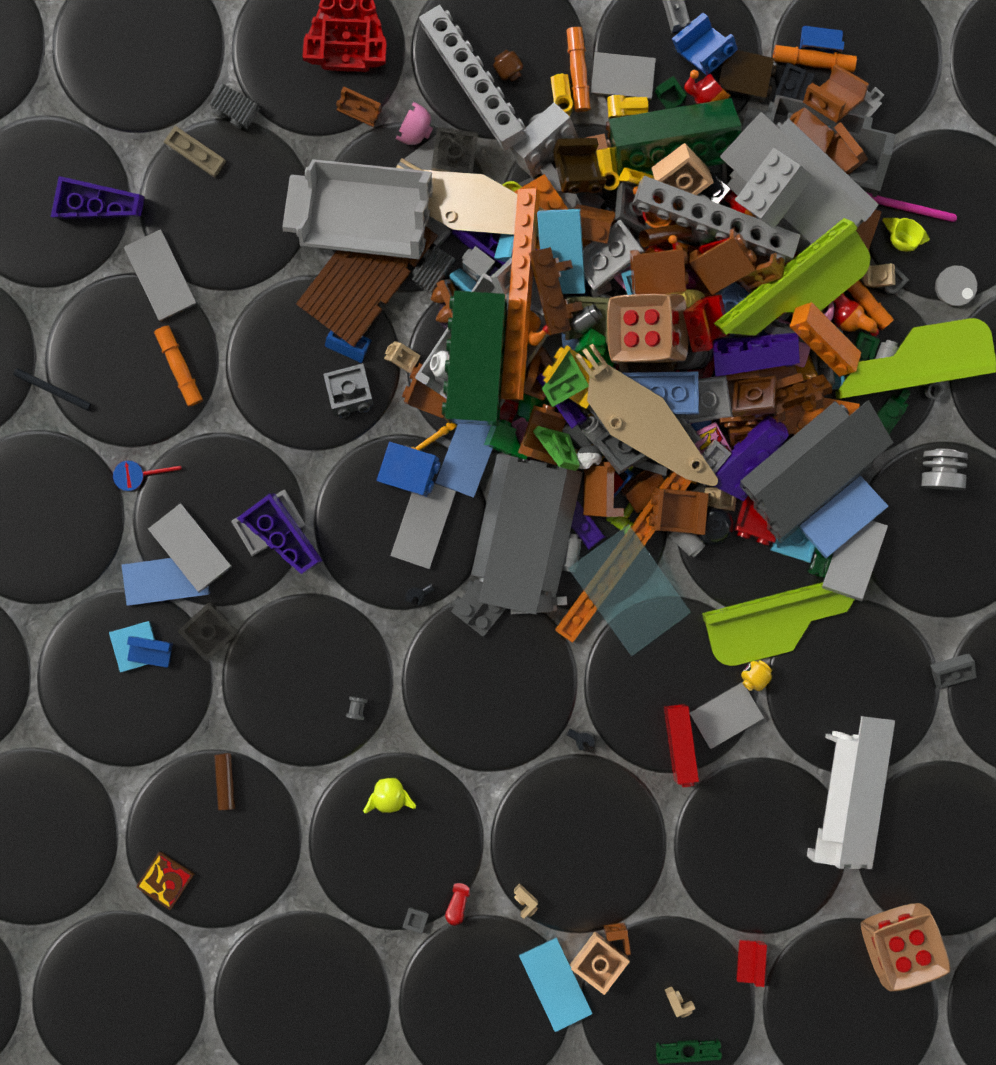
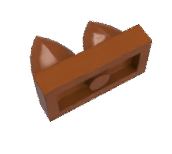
(442, 294)

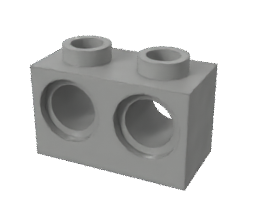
(476, 263)

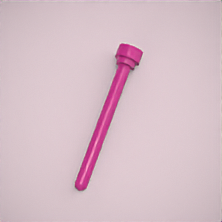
(914, 208)

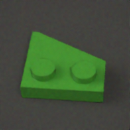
(565, 381)
(559, 447)

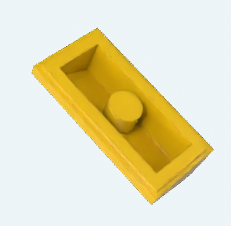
(632, 176)

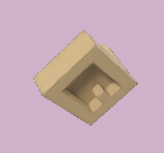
(879, 276)
(402, 356)
(720, 499)
(527, 898)
(675, 1000)

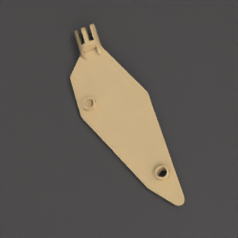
(471, 202)
(642, 420)

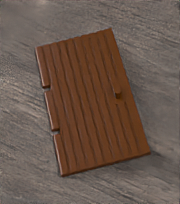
(352, 286)

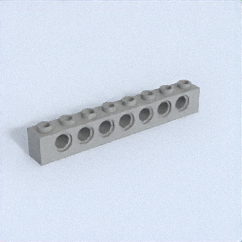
(507, 134)
(648, 187)

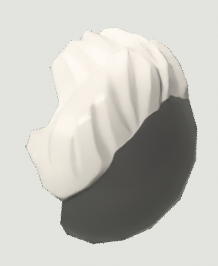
(588, 455)

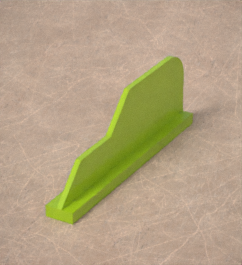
(812, 276)
(927, 357)
(769, 623)

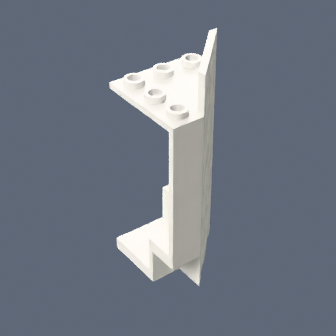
(855, 796)

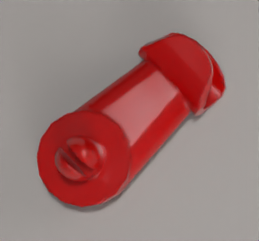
(456, 908)

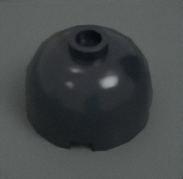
(718, 526)

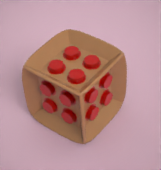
(647, 328)
(905, 947)

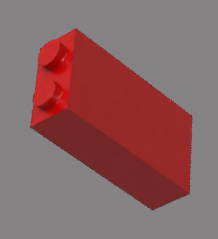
(681, 745)

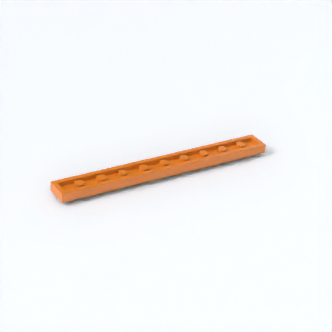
(520, 295)
(584, 608)

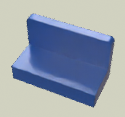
(821, 39)
(149, 651)

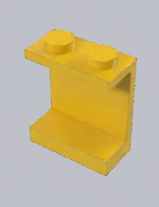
(580, 397)

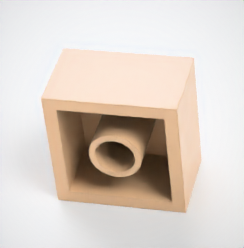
(684, 171)
(599, 963)

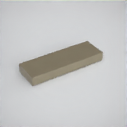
(195, 151)

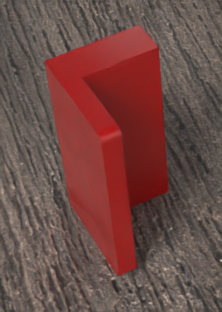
(751, 962)

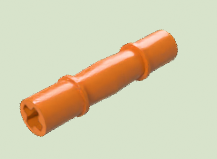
(813, 58)
(578, 69)
(870, 305)
(178, 366)

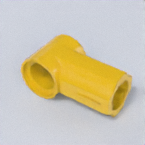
(561, 91)
(621, 106)
(607, 165)

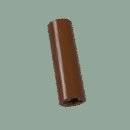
(661, 234)
(224, 781)

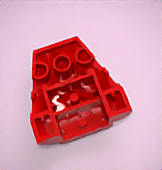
(345, 36)

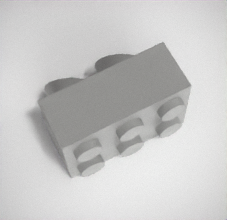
(541, 138)
(774, 188)

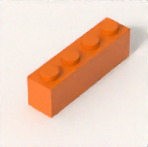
(825, 339)

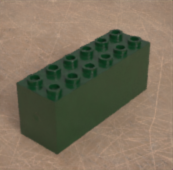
(651, 136)
(475, 358)

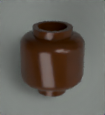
(508, 66)

